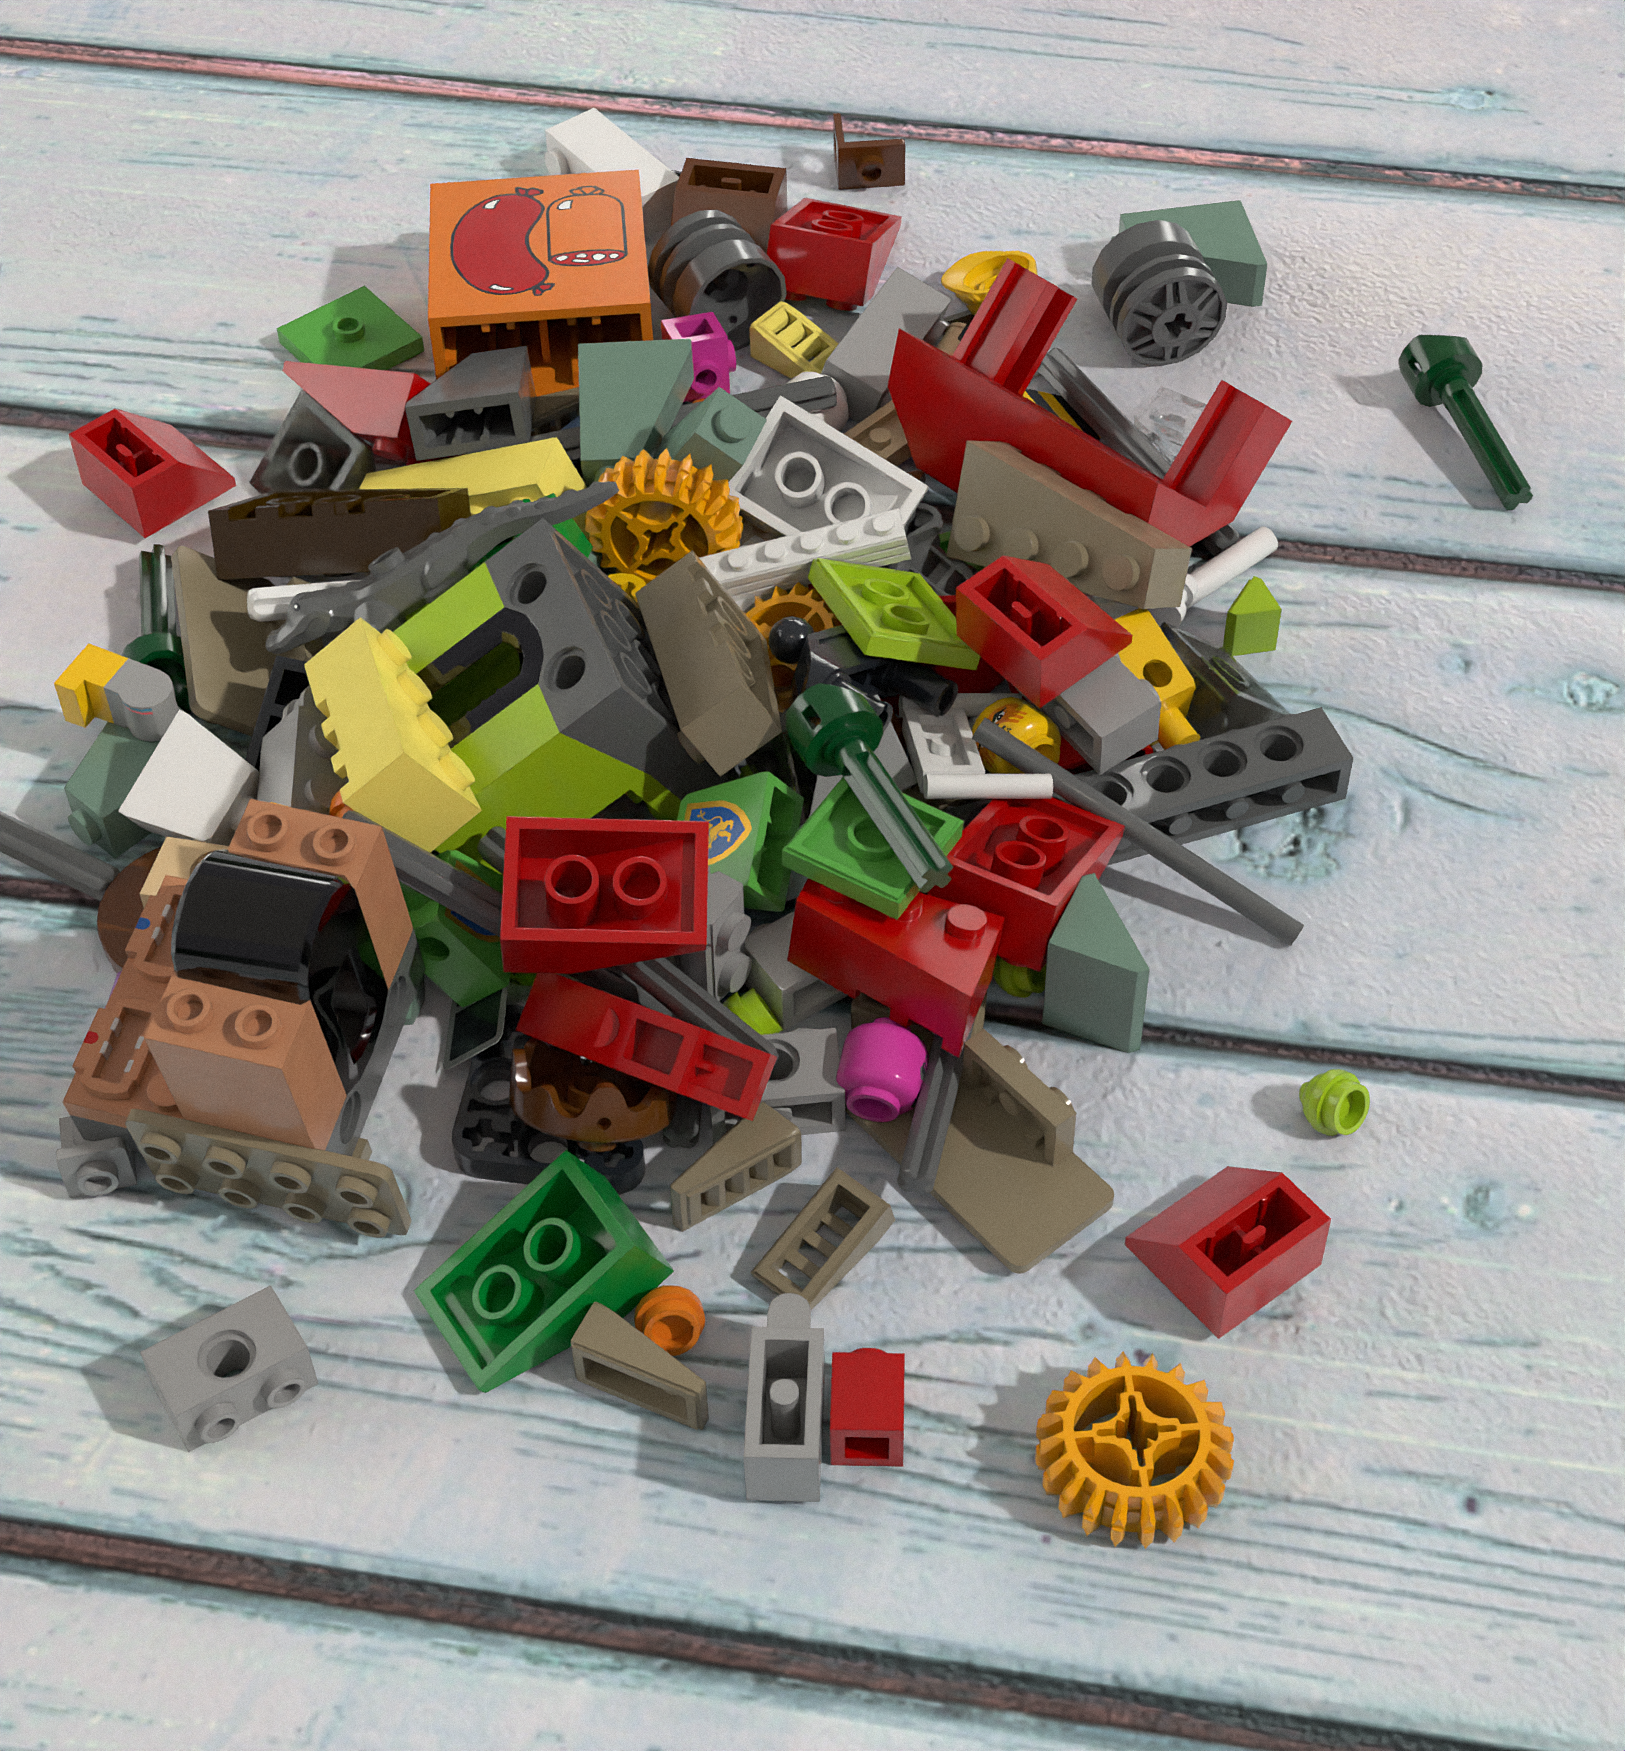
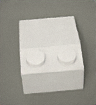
(816, 477)

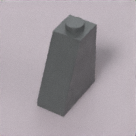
(475, 406)

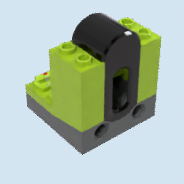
(550, 690)

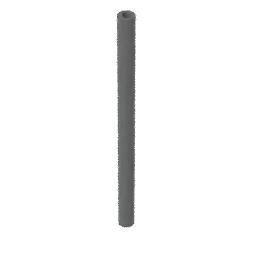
(1141, 833)

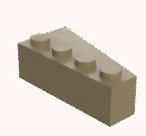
(1035, 515)
(710, 665)

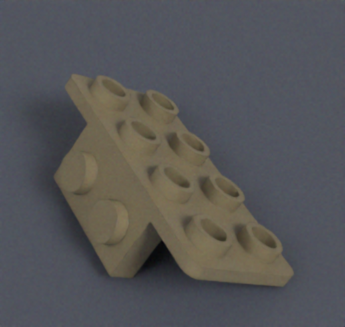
(222, 645)
(1007, 1158)
(271, 1172)

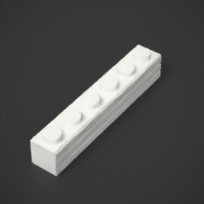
(787, 560)

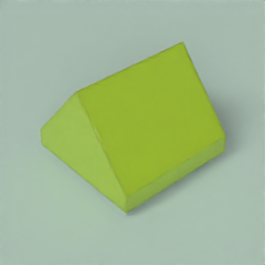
(1252, 620)

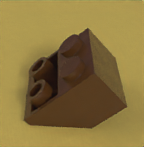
(746, 191)

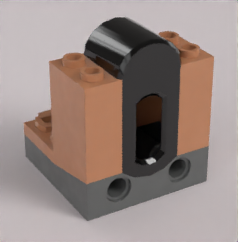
(259, 989)

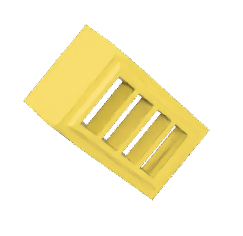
(786, 327)

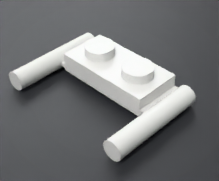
(948, 757)

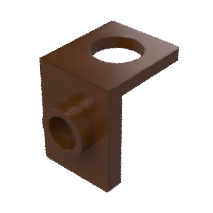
(867, 162)

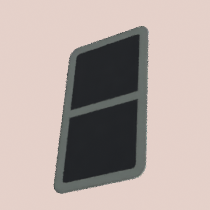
(474, 1027)

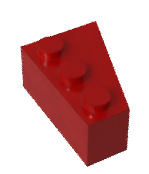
(923, 965)

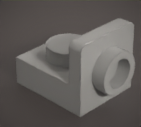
(93, 1166)

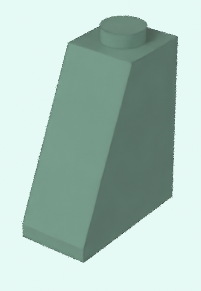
(1224, 241)
(629, 398)
(715, 433)
(102, 786)

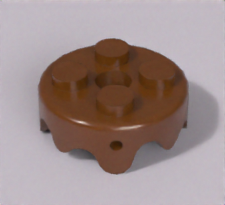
(584, 1098)

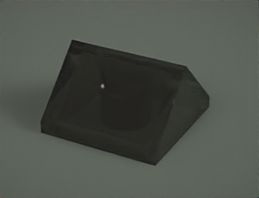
(313, 453)
(1224, 691)

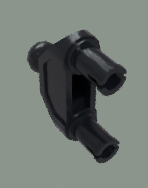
(837, 660)

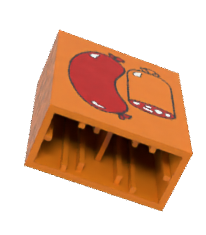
(537, 269)

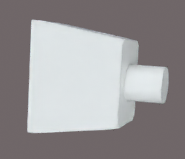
(192, 786)

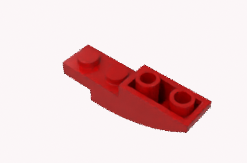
(647, 1044)

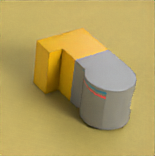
(118, 692)

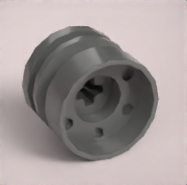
(716, 268)
(1158, 293)

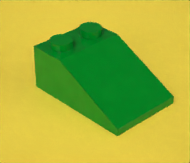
(537, 1270)

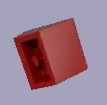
(145, 469)
(1035, 627)
(1233, 1244)

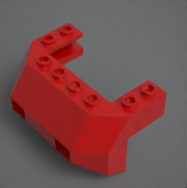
(981, 398)

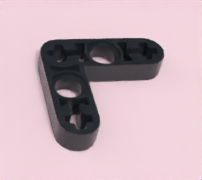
(495, 1119)

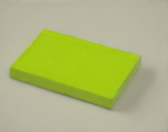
(891, 613)

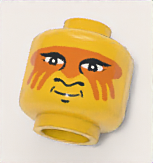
(1024, 723)

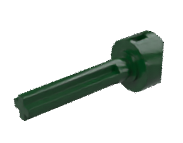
(1447, 378)
(159, 641)
(846, 747)

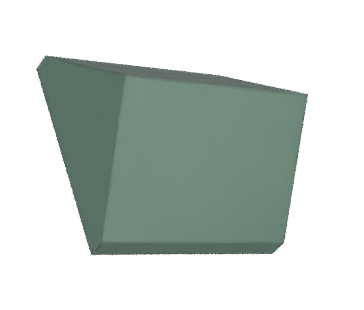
(1095, 973)

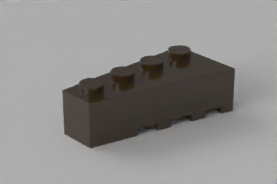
(327, 529)

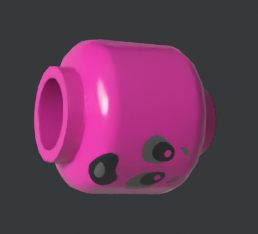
(882, 1070)

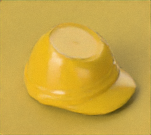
(975, 274)

